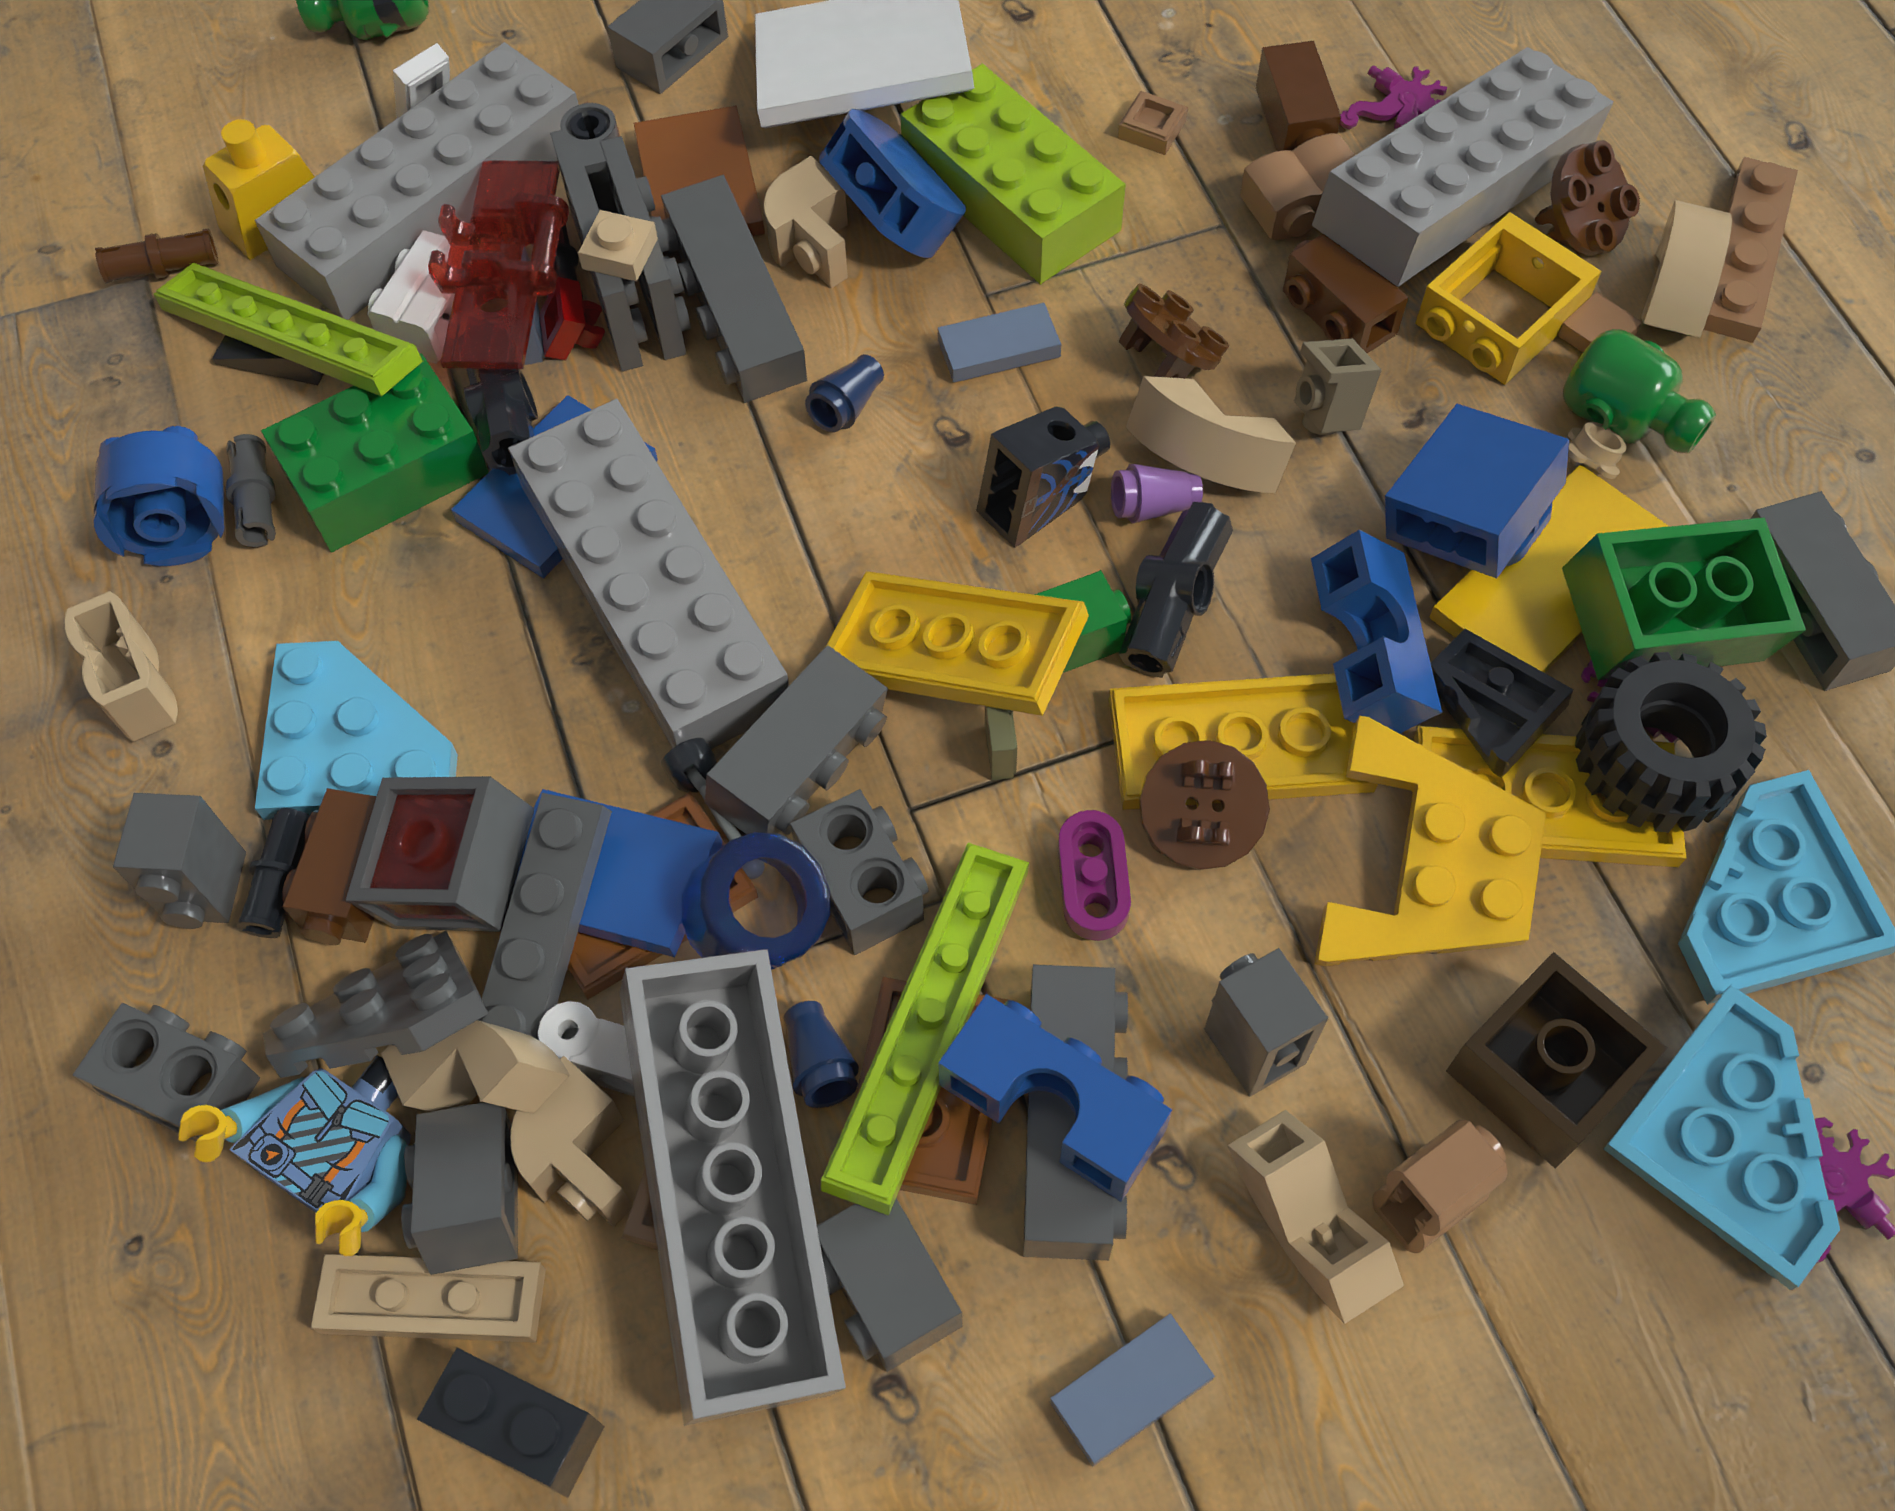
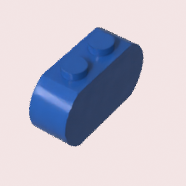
(892, 184)

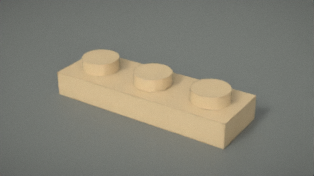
(404, 1300)

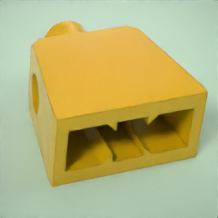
(250, 179)

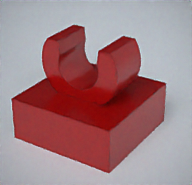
(568, 320)

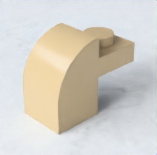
(803, 218)
(557, 1144)

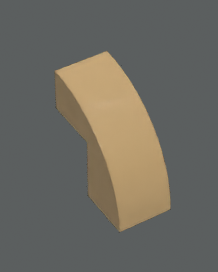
(1689, 268)
(1192, 433)
(480, 1061)
(1306, 1210)

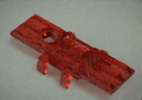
(510, 211)

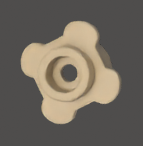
(1596, 449)

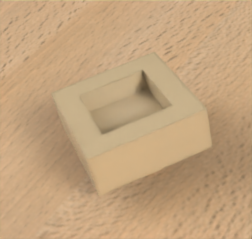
(618, 245)

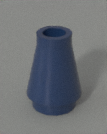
(841, 396)
(819, 1060)

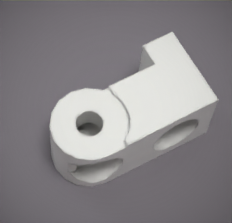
(590, 1044)

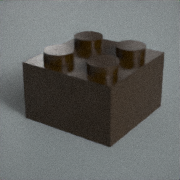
(1555, 1059)

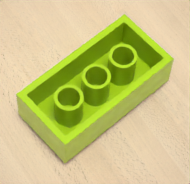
(1017, 174)

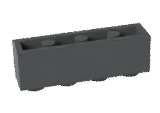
(734, 290)
(1063, 1210)

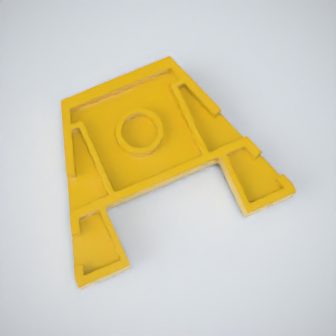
(1463, 865)

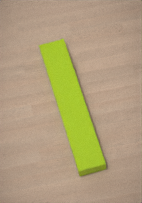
(289, 328)
(929, 1015)

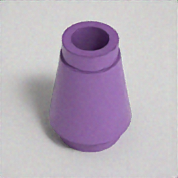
(1153, 492)

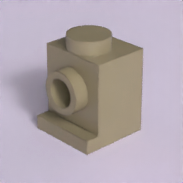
(1335, 386)

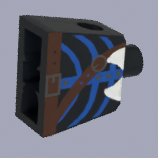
(1038, 471)

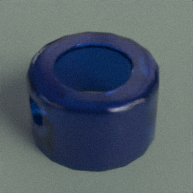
(707, 910)

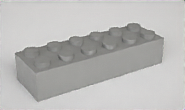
(1458, 165)
(358, 215)
(650, 577)
(728, 1187)

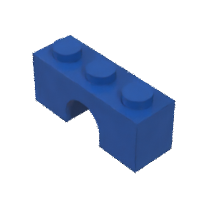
(1373, 596)
(1009, 1054)

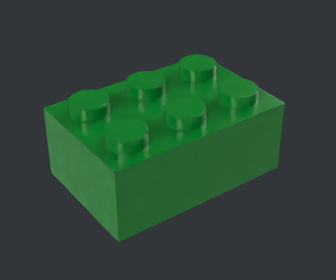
(376, 457)
(1684, 591)

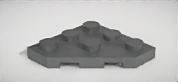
(403, 1004)

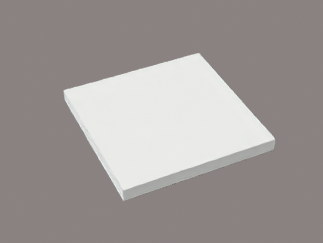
(857, 56)

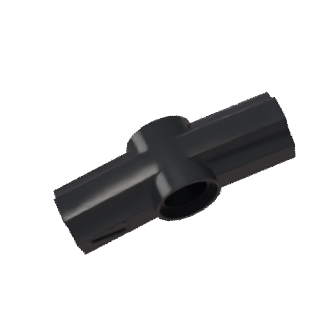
(501, 412)
(1175, 589)

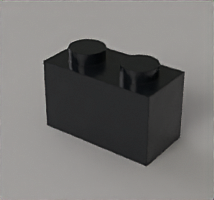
(511, 1422)

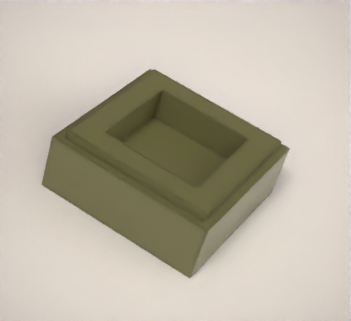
(1001, 743)

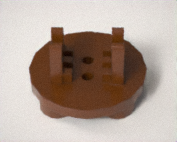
(1590, 200)
(1170, 326)
(1201, 835)

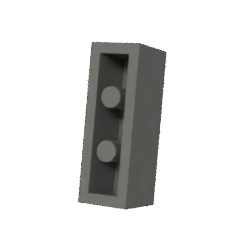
(1835, 590)
(797, 746)

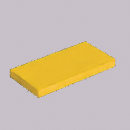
(1529, 602)
(960, 640)
(1282, 724)
(1575, 820)

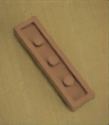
(1759, 216)

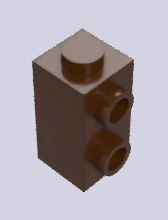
(1296, 94)
(1343, 293)
(319, 885)

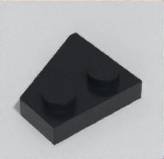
(1496, 698)

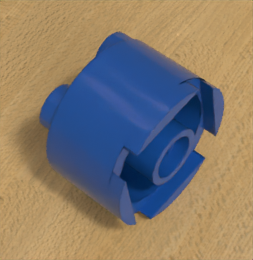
(159, 496)

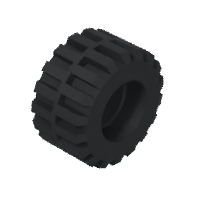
(1697, 709)

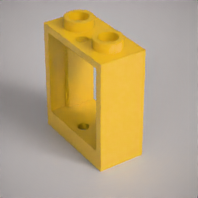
(1512, 251)

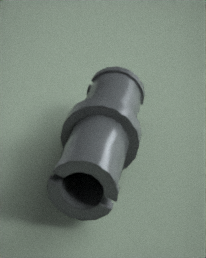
(250, 490)

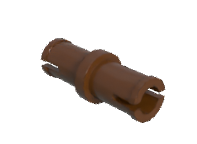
(156, 255)

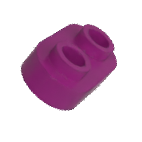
(1096, 878)

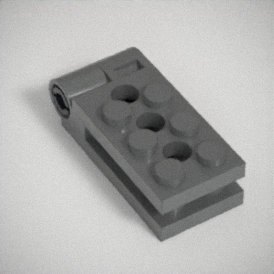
(599, 178)

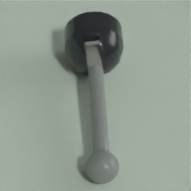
(687, 770)

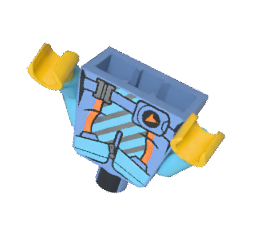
(318, 1144)

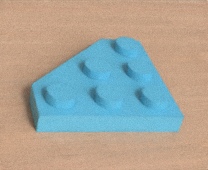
(339, 730)
(1782, 896)
(1737, 1140)

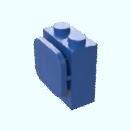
(1478, 491)

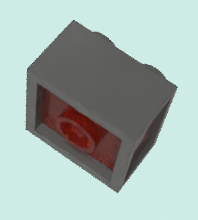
(441, 853)

